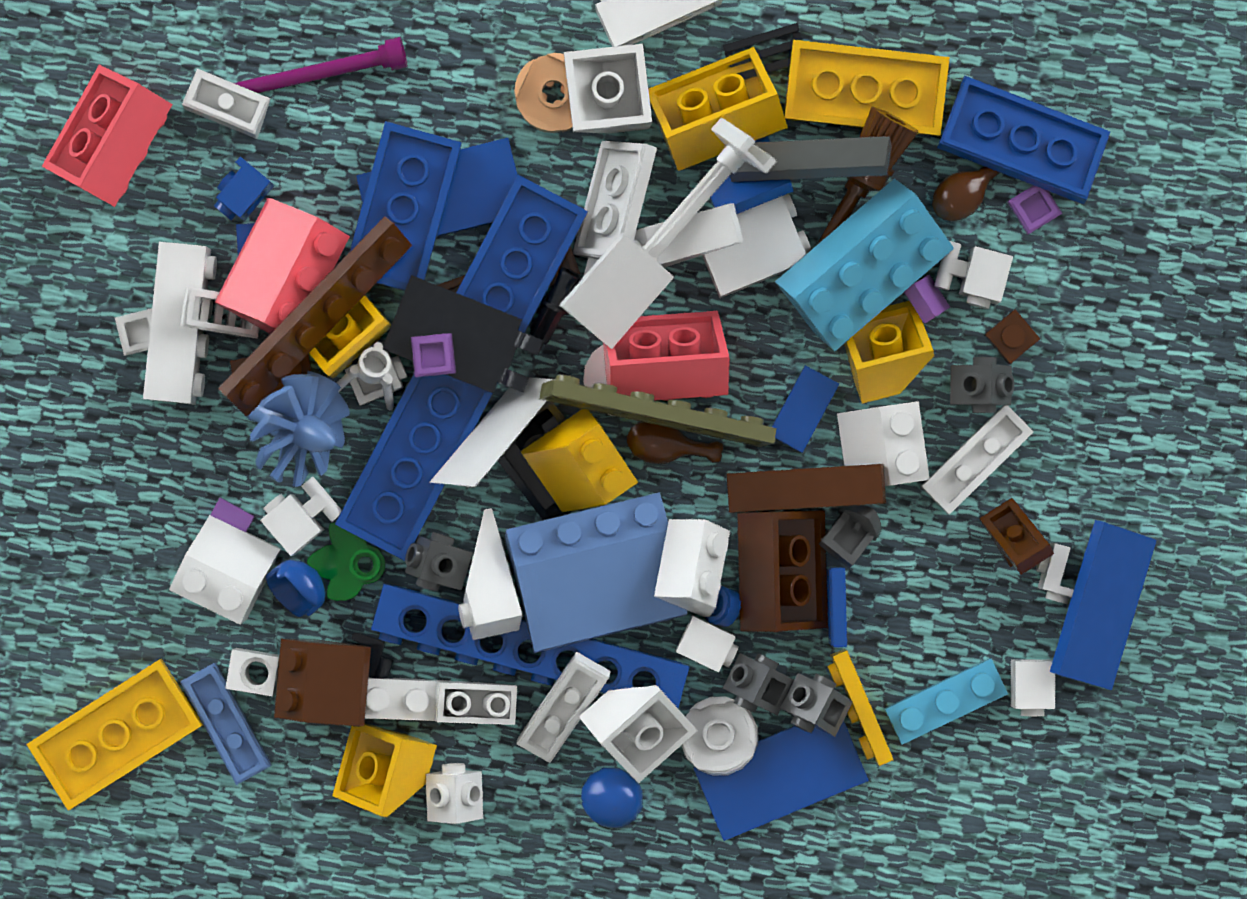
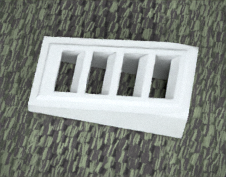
(246, 328)

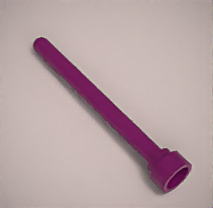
(388, 55)

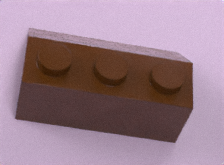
(782, 571)

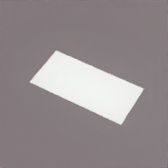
(492, 436)

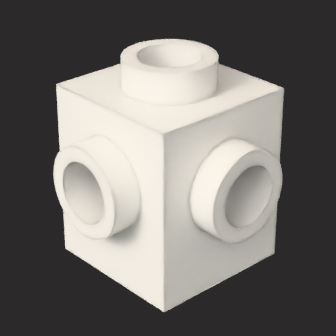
(454, 794)

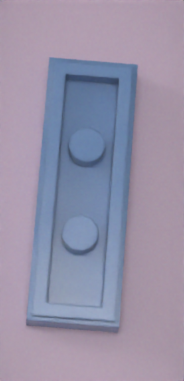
(226, 723)

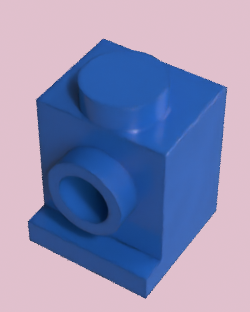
(242, 191)

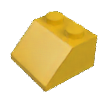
(350, 337)
(579, 464)

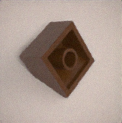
(322, 682)

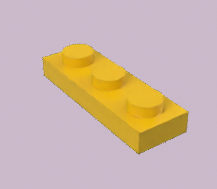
(873, 741)

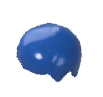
(297, 587)
(612, 798)

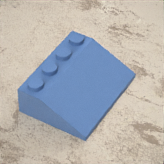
(591, 572)

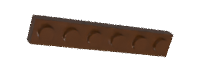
(315, 316)

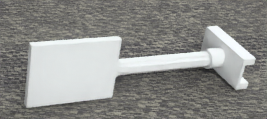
(628, 275)

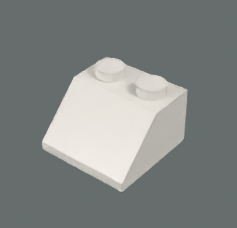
(608, 89)
(887, 437)
(692, 565)
(225, 570)
(638, 727)

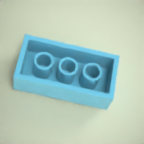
(864, 264)

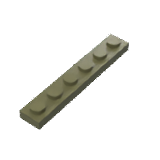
(643, 408)

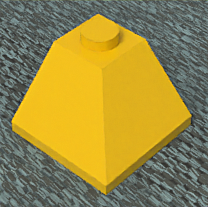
(888, 352)
(382, 768)

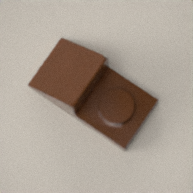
(1016, 536)

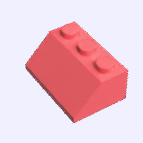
(107, 135)
(280, 264)
(671, 357)

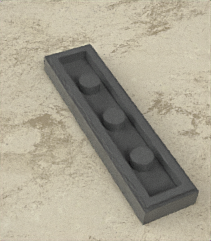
(821, 159)

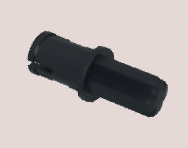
(552, 311)

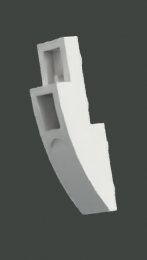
(441, 701)

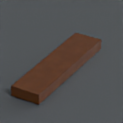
(806, 488)

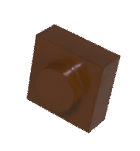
(1012, 336)

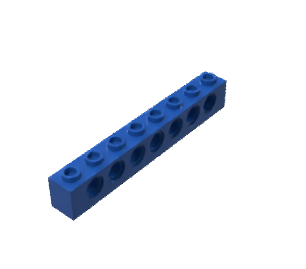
(391, 624)

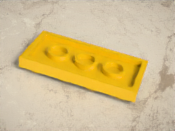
(844, 82)
(114, 734)

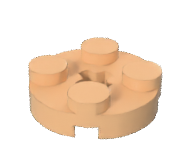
(533, 102)

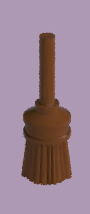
(878, 124)

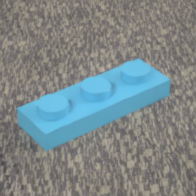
(946, 701)

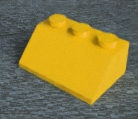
(697, 100)

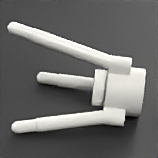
(372, 369)

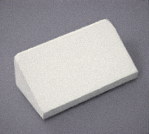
(226, 103)

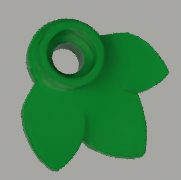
(341, 563)

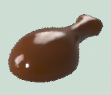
(961, 193)
(664, 444)

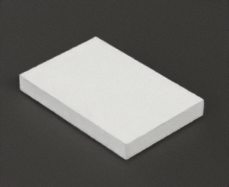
(614, 196)

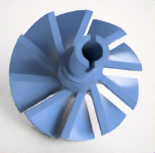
(301, 419)

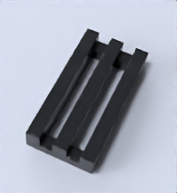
(760, 38)

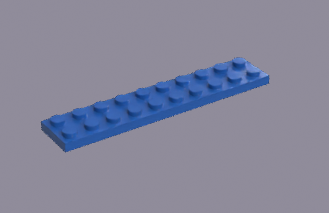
(442, 411)

